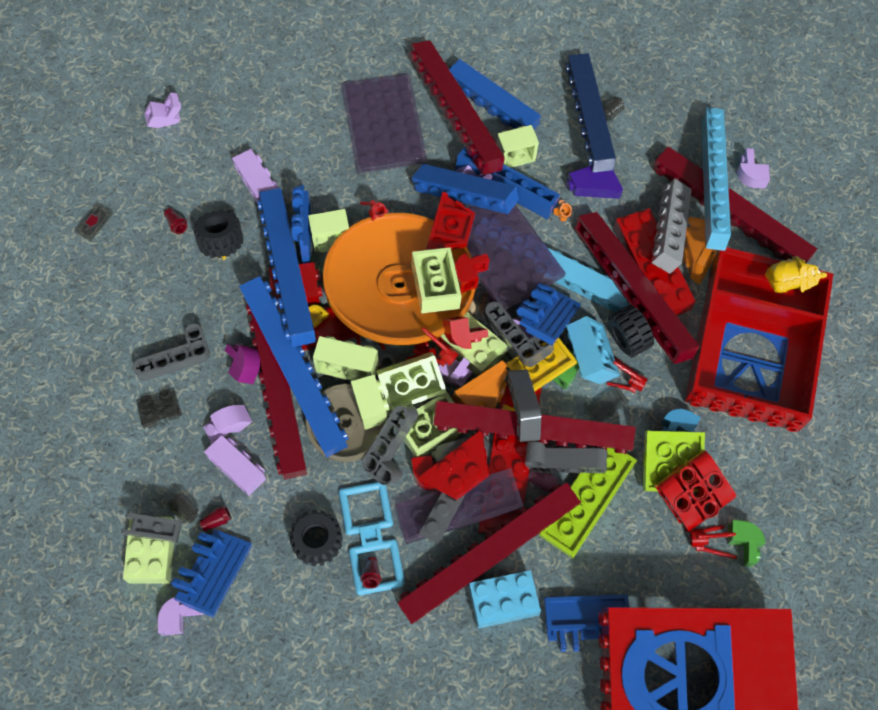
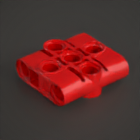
(699, 470)

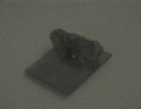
(158, 407)

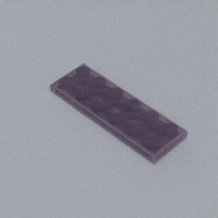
(488, 499)

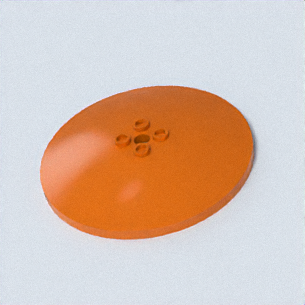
(363, 275)

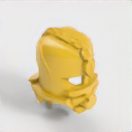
(793, 274)

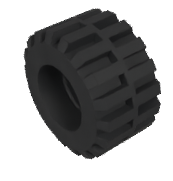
(218, 233)
(631, 331)
(323, 553)

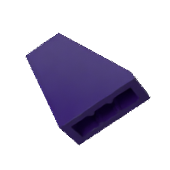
(594, 184)

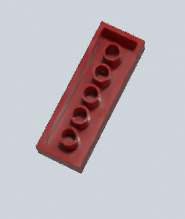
(637, 236)

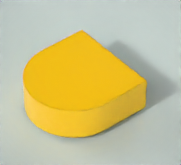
(317, 314)

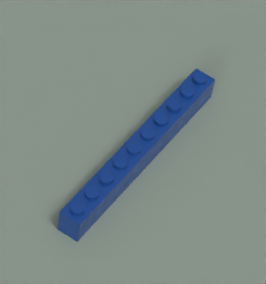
(286, 268)
(294, 368)

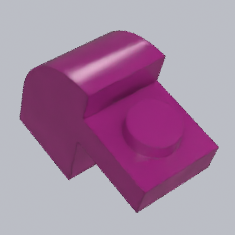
(245, 363)

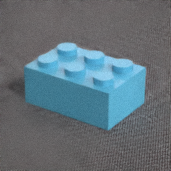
(592, 350)
(504, 599)

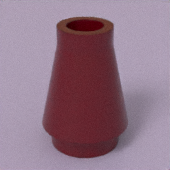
(176, 223)
(216, 518)
(371, 575)

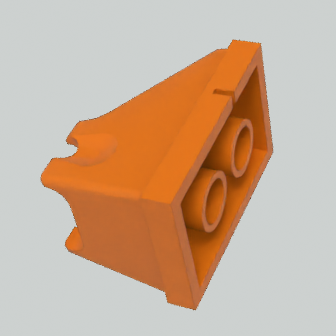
(695, 254)
(485, 389)

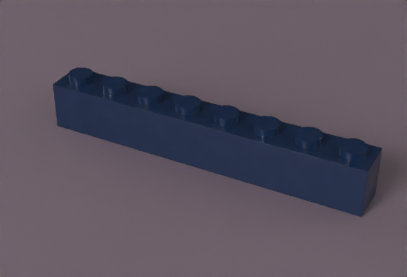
(590, 113)

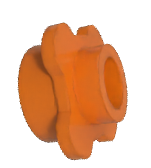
(567, 210)

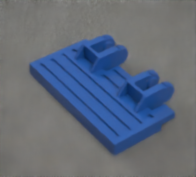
(300, 223)
(549, 313)
(211, 576)
(578, 614)

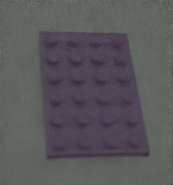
(384, 123)
(515, 254)

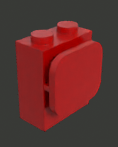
(309, 277)

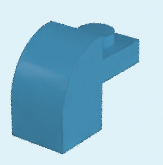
(680, 421)

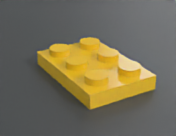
(549, 367)

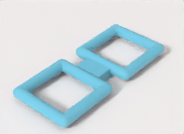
(371, 537)

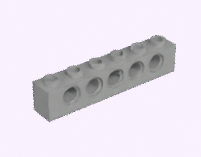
(671, 226)

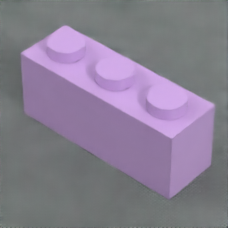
(253, 174)
(236, 464)

